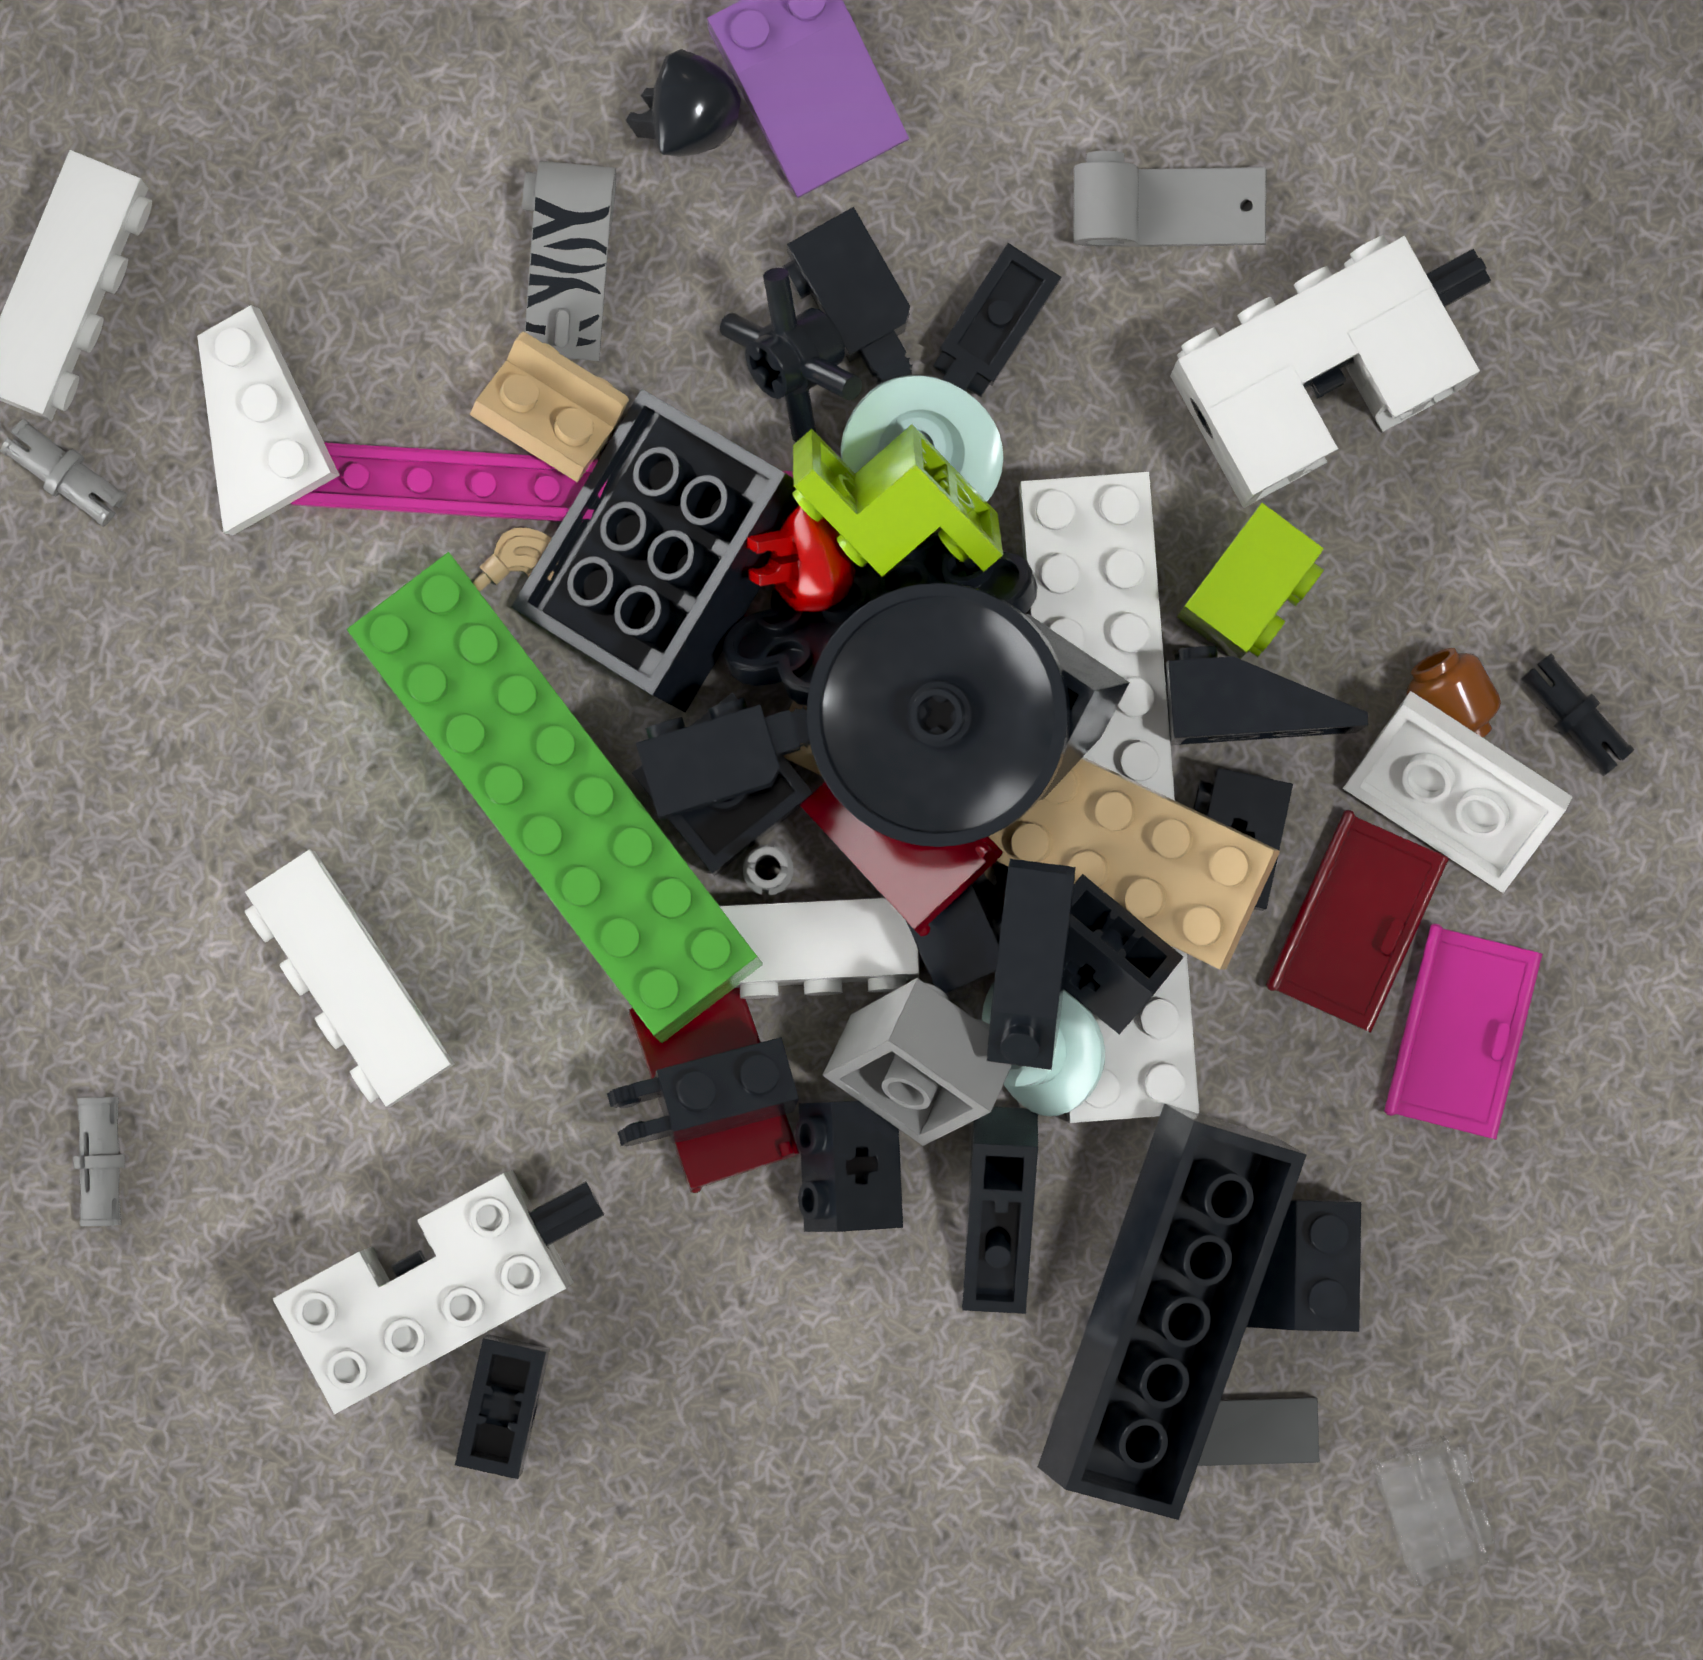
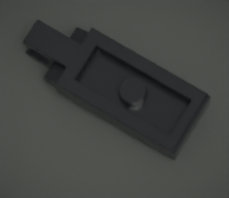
(995, 321)

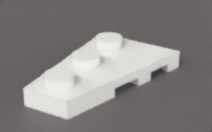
(258, 423)

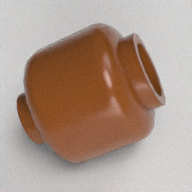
(1458, 688)

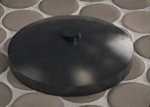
(938, 714)

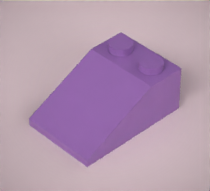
(808, 86)

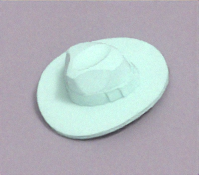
(941, 413)
(1075, 1066)

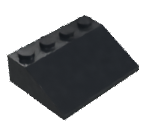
(664, 554)

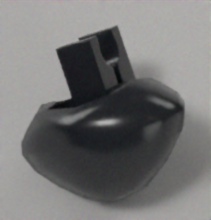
(690, 106)

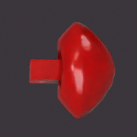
(804, 563)

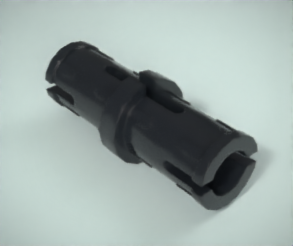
(1577, 714)

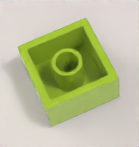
(1250, 584)

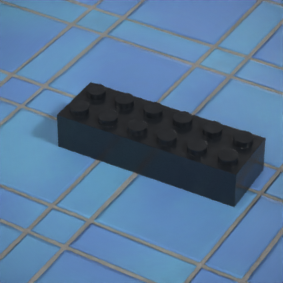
(1171, 1312)

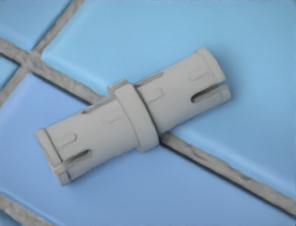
(63, 472)
(764, 853)
(99, 1161)

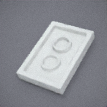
(1457, 792)

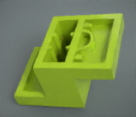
(895, 502)

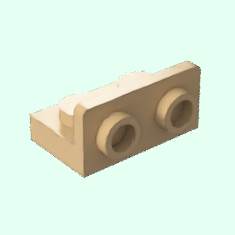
(550, 406)

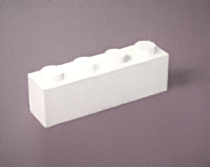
(64, 281)
(825, 946)
(348, 978)

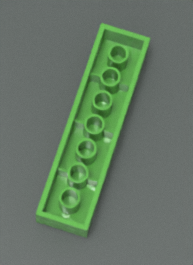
(555, 798)

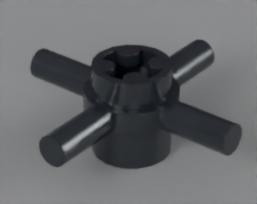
(792, 353)

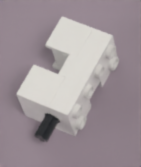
(1372, 317)
(487, 1268)

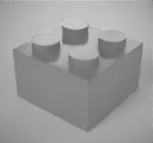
(918, 1062)

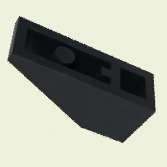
(1031, 964)
(1000, 1210)

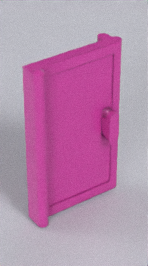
(1462, 1017)

